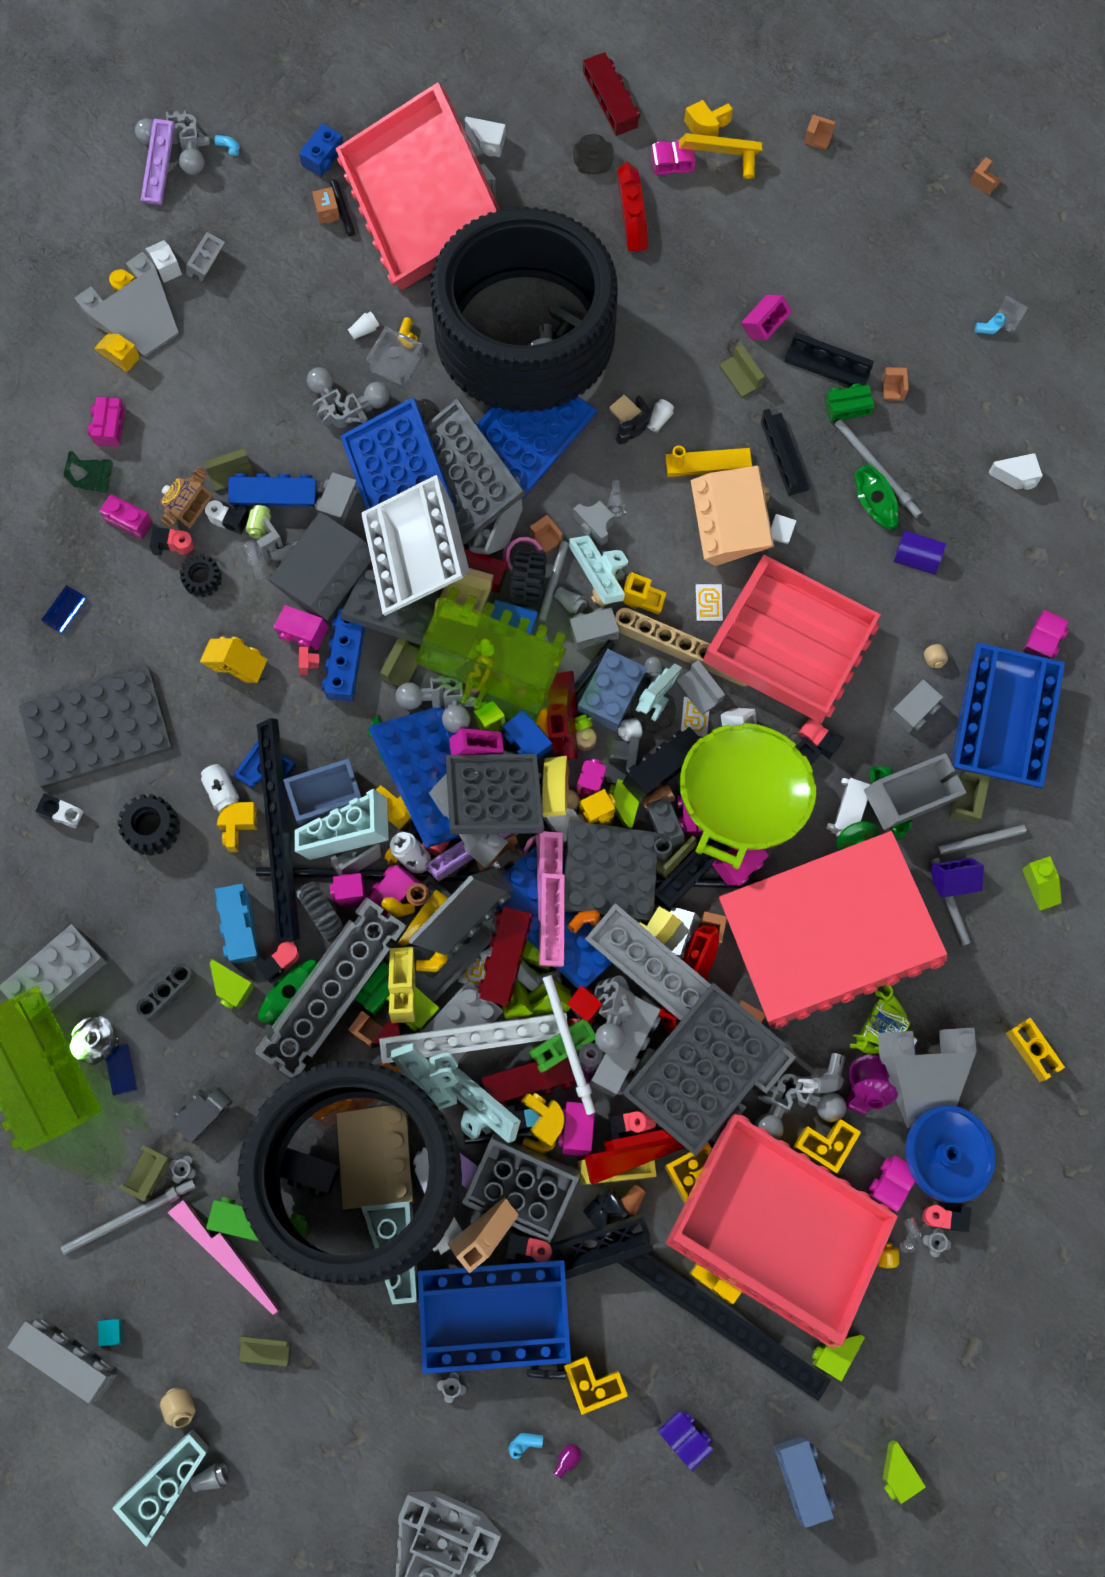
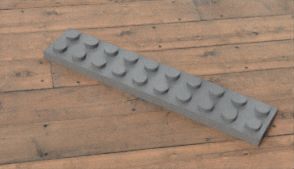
(661, 973)

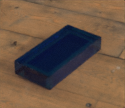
(63, 609)
(121, 1070)

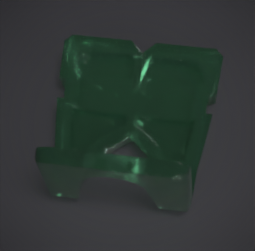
(97, 475)

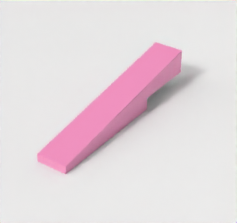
(550, 898)
(223, 1252)

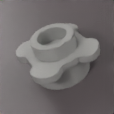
(175, 1166)
(944, 1243)
(444, 1385)

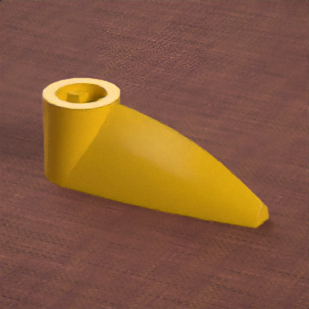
(429, 908)

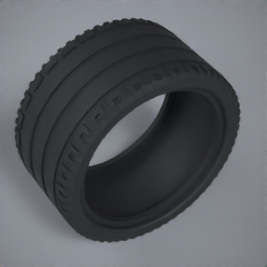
(514, 246)
(275, 1127)

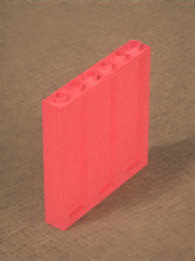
(793, 639)

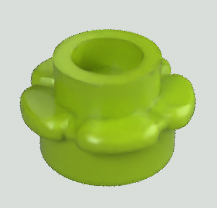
(583, 722)

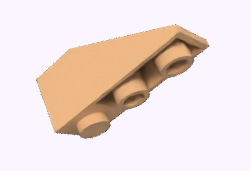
(483, 1235)

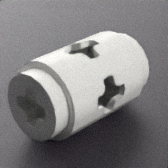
(215, 777)
(410, 852)

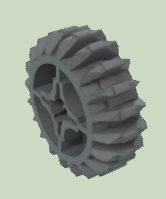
(320, 910)

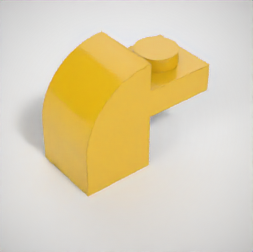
(703, 121)
(640, 594)
(235, 818)
(550, 1121)

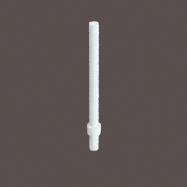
(583, 1089)

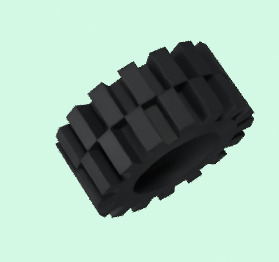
(195, 565)

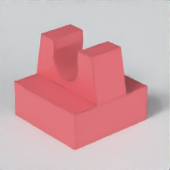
(307, 661)

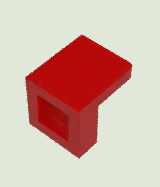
(585, 1003)

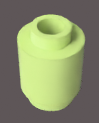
(255, 523)

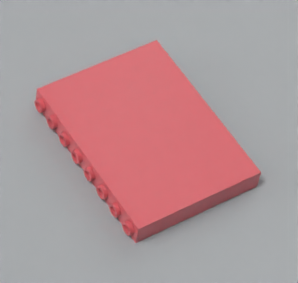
(415, 183)
(833, 930)
(783, 1230)

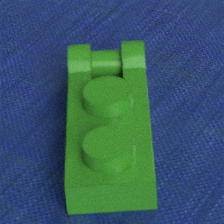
(581, 1034)

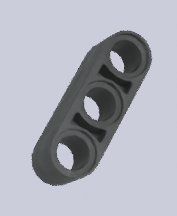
(153, 995)

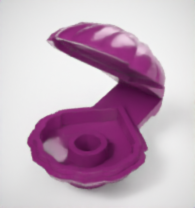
(869, 1085)

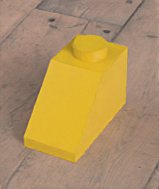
(118, 351)

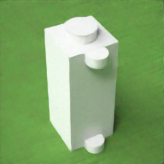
(851, 805)

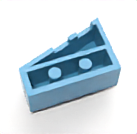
(237, 924)

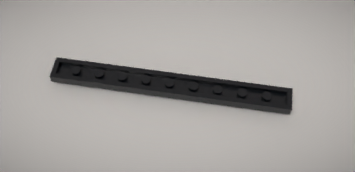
(278, 831)
(697, 865)
(728, 1324)

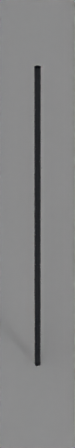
(462, 876)

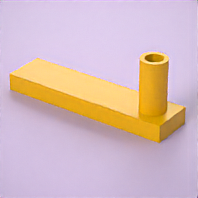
(722, 145)
(705, 462)

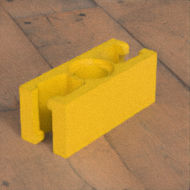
(1045, 1049)

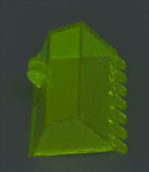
(491, 653)
(39, 1075)

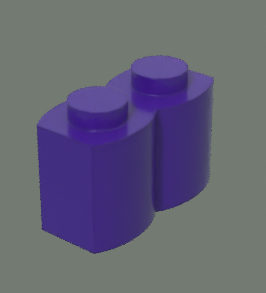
(685, 1439)

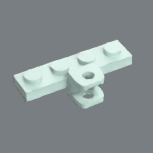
(600, 568)
(655, 693)
(427, 1075)
(484, 1111)

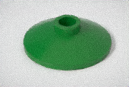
(856, 834)

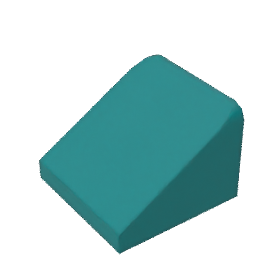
(110, 1332)

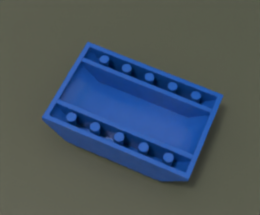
(1007, 715)
(493, 1317)

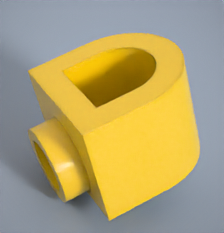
(119, 279)

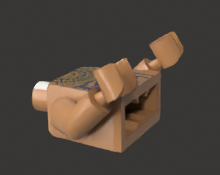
(185, 499)

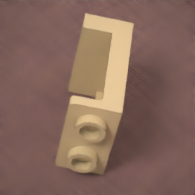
(475, 584)

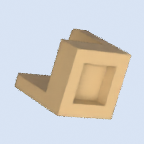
(625, 409)

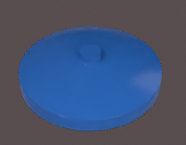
(950, 1154)

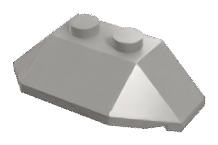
(497, 533)

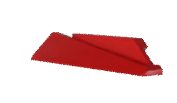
(629, 1153)

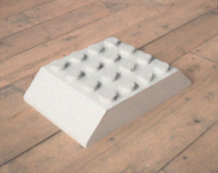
(414, 544)

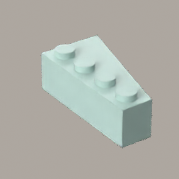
(345, 829)
(384, 1224)
(155, 1493)

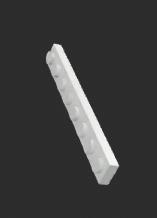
(474, 1037)

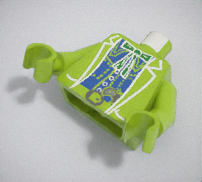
(885, 1017)

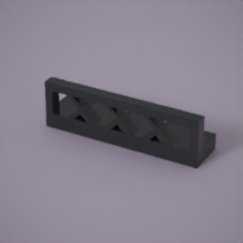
(828, 362)
(784, 453)
(606, 1251)

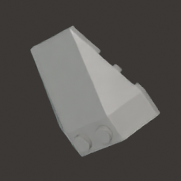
(443, 1537)

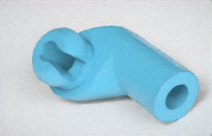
(230, 142)
(992, 326)
(522, 1442)

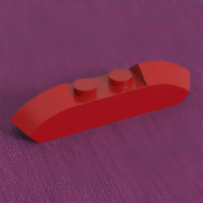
(632, 207)
(700, 957)

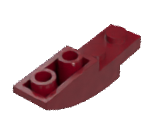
(560, 715)

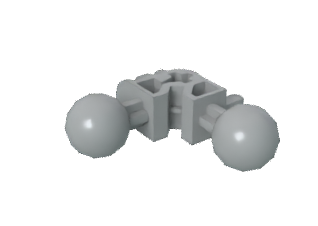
(186, 133)
(320, 382)
(442, 692)
(616, 1008)
(829, 1106)

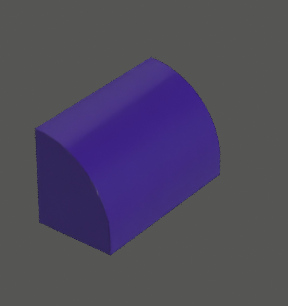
(919, 552)
(958, 877)

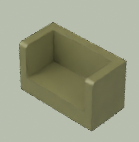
(971, 805)
(147, 1174)

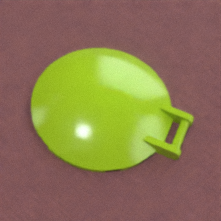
(746, 789)

